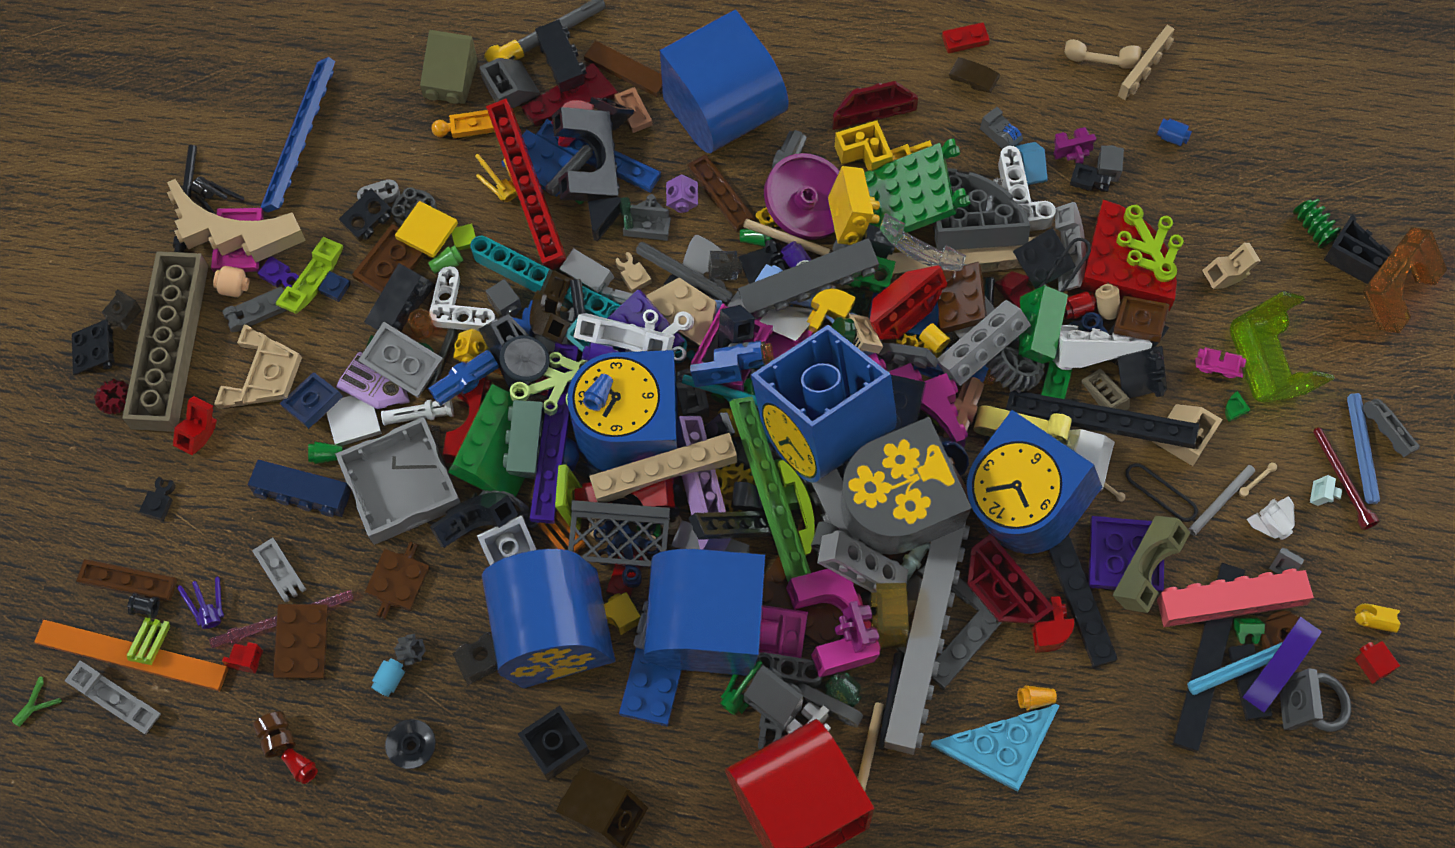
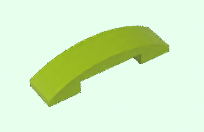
(306, 287)
(790, 477)

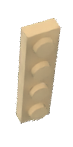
(1143, 68)

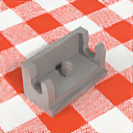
(586, 269)

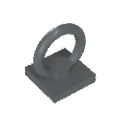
(1302, 701)

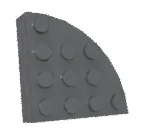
(987, 222)

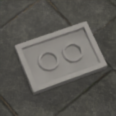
(400, 359)

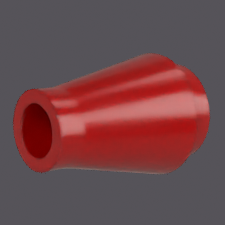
(300, 767)

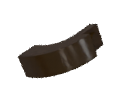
(546, 308)

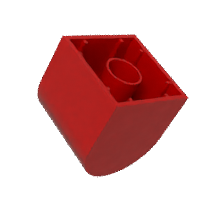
(801, 791)

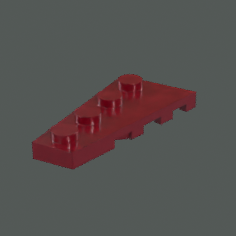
(548, 103)

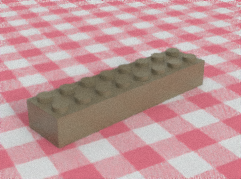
(166, 342)

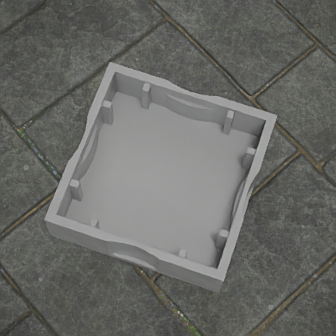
(398, 499)

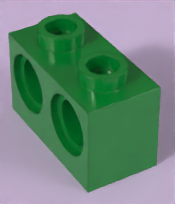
(885, 266)

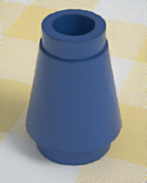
(598, 392)

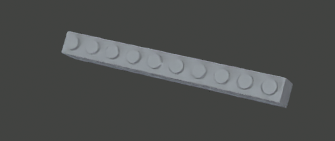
(925, 642)

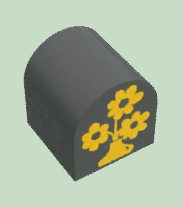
(902, 491)

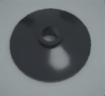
(402, 735)

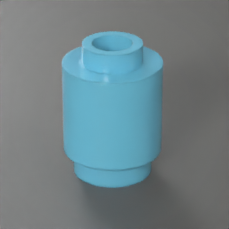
(388, 677)

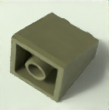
(448, 67)

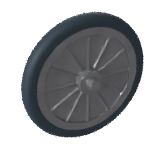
(524, 358)

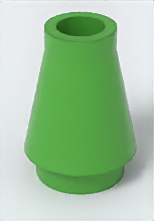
(447, 258)

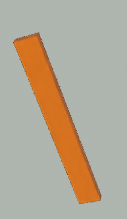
(115, 652)

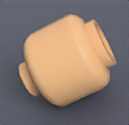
(230, 281)

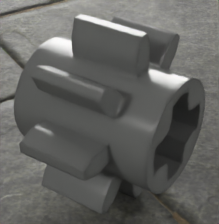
(409, 649)

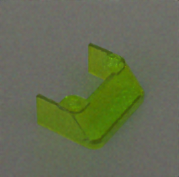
(1266, 367)

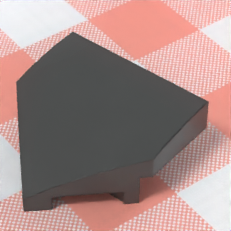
(649, 220)

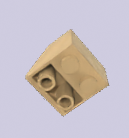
(1207, 427)

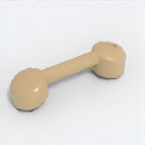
(1127, 58)

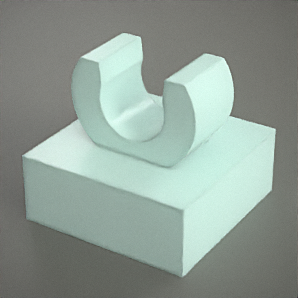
(1324, 491)

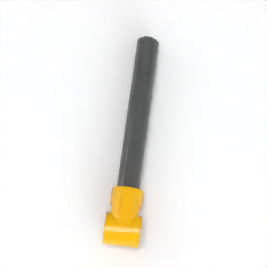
(515, 49)

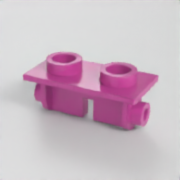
(1228, 366)

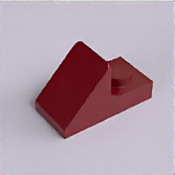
(1013, 287)

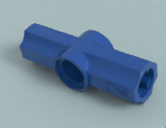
(463, 377)

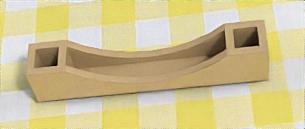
(692, 458)

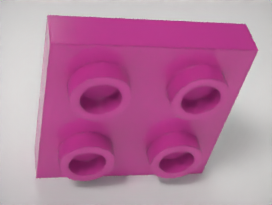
(782, 631)

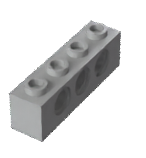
(983, 342)
(858, 562)

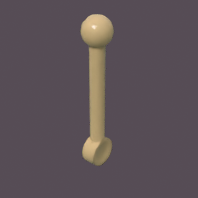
(1244, 491)
(1119, 495)

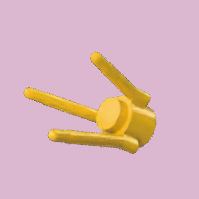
(506, 189)

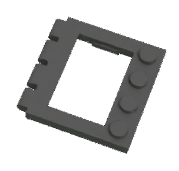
(967, 641)

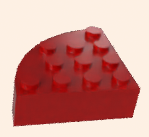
(1109, 261)

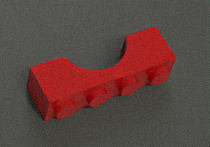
(473, 400)
(654, 495)

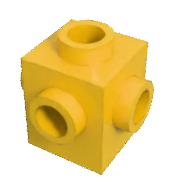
(469, 345)

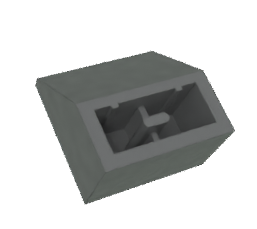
(508, 80)
(774, 697)

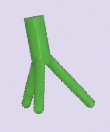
(30, 707)

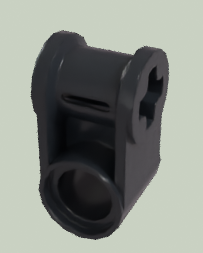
(746, 497)

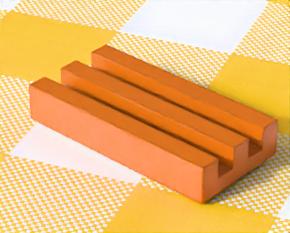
(542, 526)

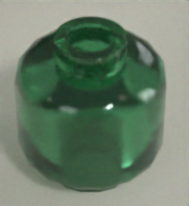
(843, 688)

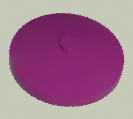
(799, 193)

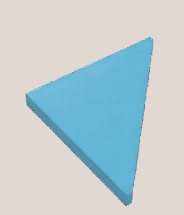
(1001, 748)

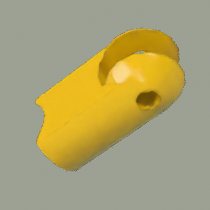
(1377, 617)

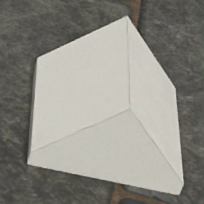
(506, 540)

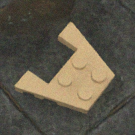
(269, 374)

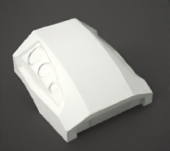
(1094, 448)

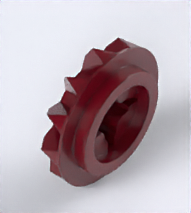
(112, 405)

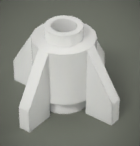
(1275, 519)

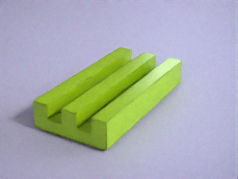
(147, 623)

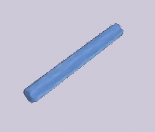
(1363, 449)

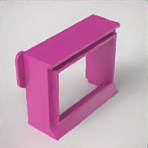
(763, 332)

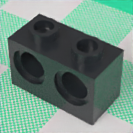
(360, 211)

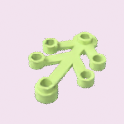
(556, 379)

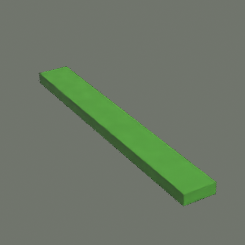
(769, 487)

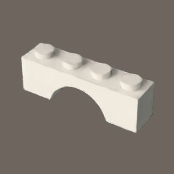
(621, 334)

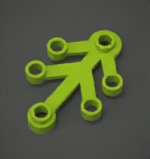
(1150, 245)

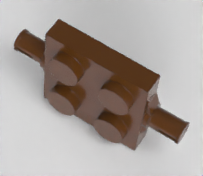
(397, 580)

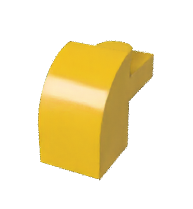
(831, 303)

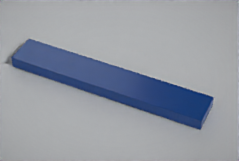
(627, 168)

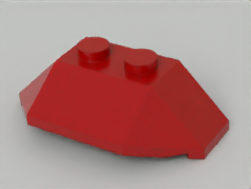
(906, 301)

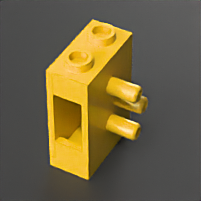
(851, 205)

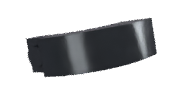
(478, 511)

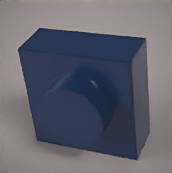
(334, 286)

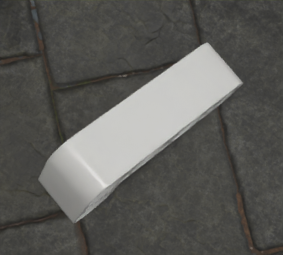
(1019, 189)

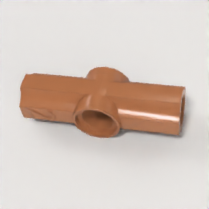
(967, 402)

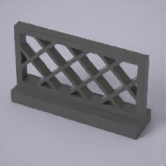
(615, 513)

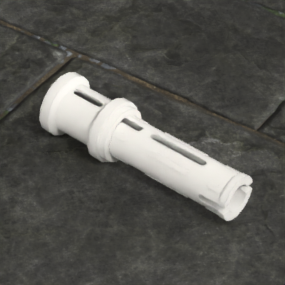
(428, 410)

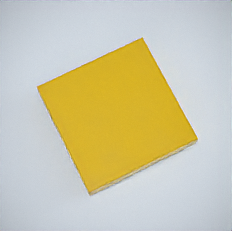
(426, 229)

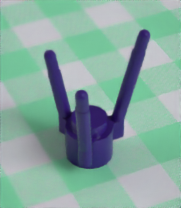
(208, 615)

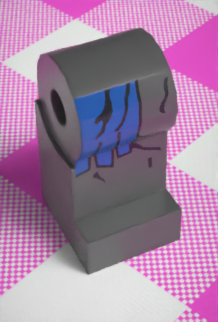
(1000, 129)

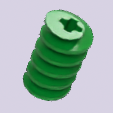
(1316, 222)

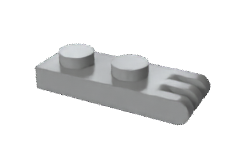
(278, 569)

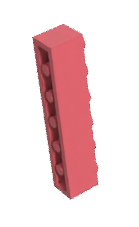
(1234, 598)

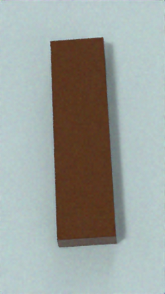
(625, 68)
(720, 192)
(126, 580)

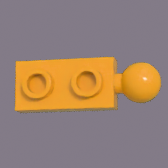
(464, 125)

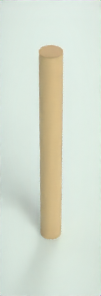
(785, 237)
(870, 744)

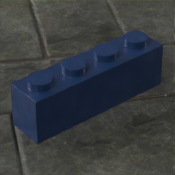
(299, 488)

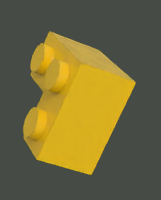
(863, 142)

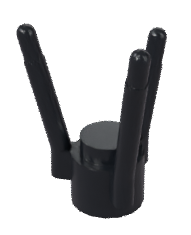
(206, 189)

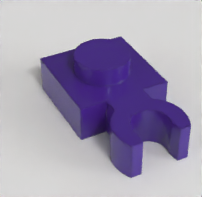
(276, 273)

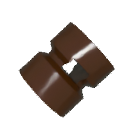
(273, 732)

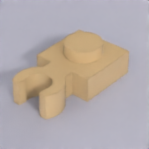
(633, 275)

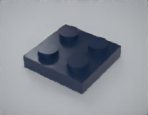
(311, 400)

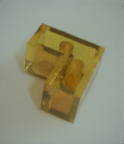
(891, 615)

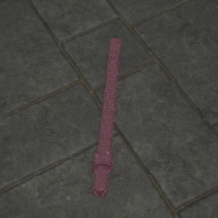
(235, 635)

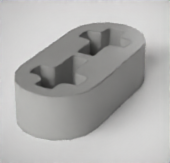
(381, 189)

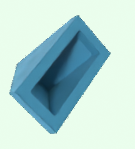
(1034, 162)

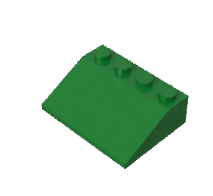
(485, 444)

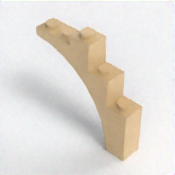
(257, 238)

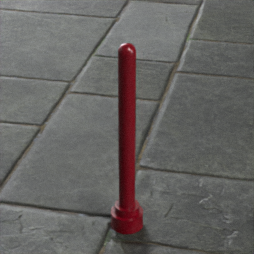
(1366, 518)

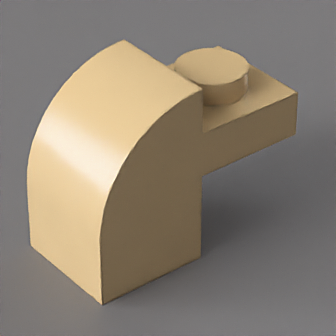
(1233, 268)

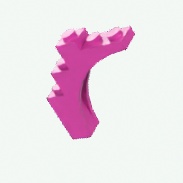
(936, 399)

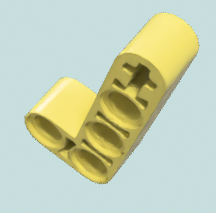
(990, 418)

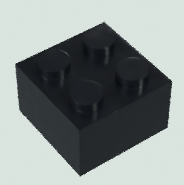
(553, 743)

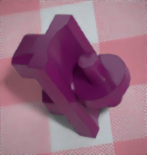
(1075, 148)
(853, 626)

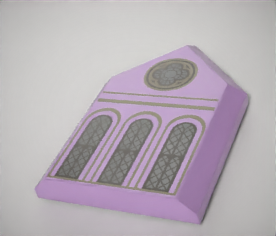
(370, 386)

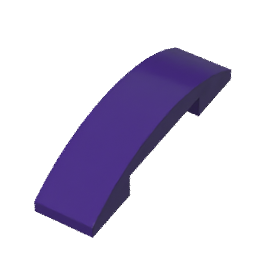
(1282, 664)

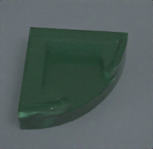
(625, 212)

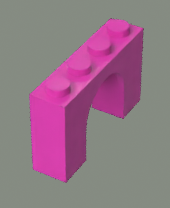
(834, 589)

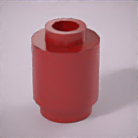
(1079, 305)

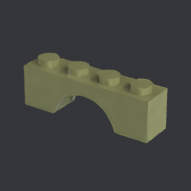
(1161, 540)

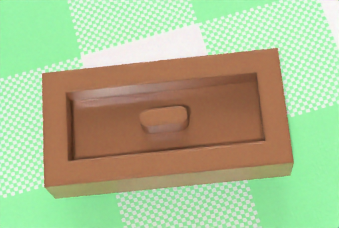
(640, 117)

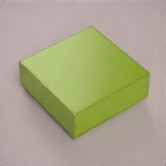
(463, 236)

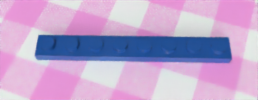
(295, 141)

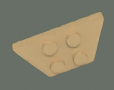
(681, 297)

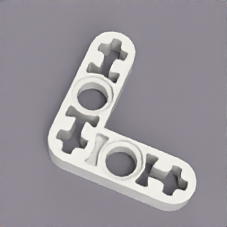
(448, 306)

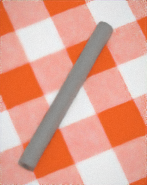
(1221, 500)

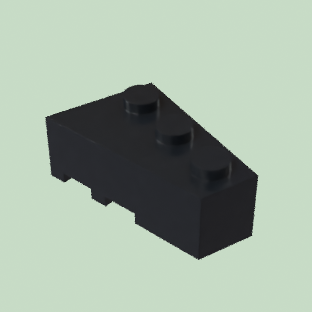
(1357, 252)

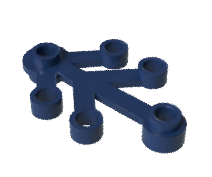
(628, 551)

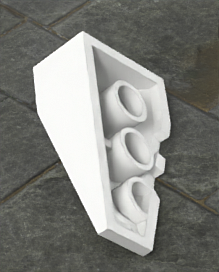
(1084, 348)

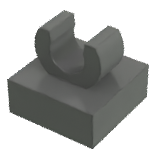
(1285, 560)

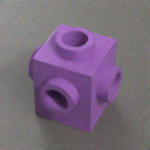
(682, 193)

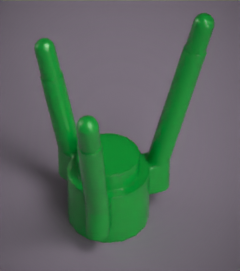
(733, 700)

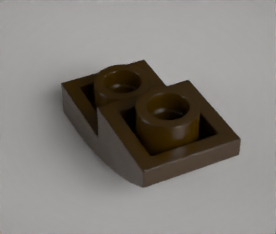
(975, 74)

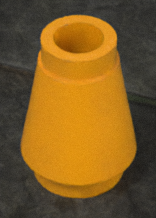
(1035, 697)

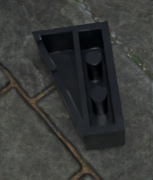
(561, 55)
(399, 298)
(497, 334)

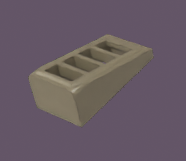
(1118, 401)

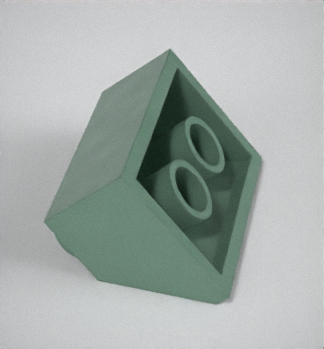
(524, 438)

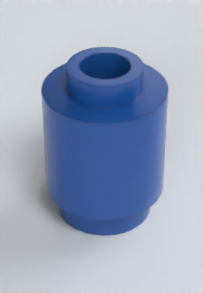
(1174, 132)

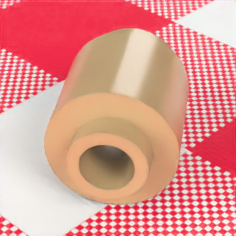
(1108, 301)

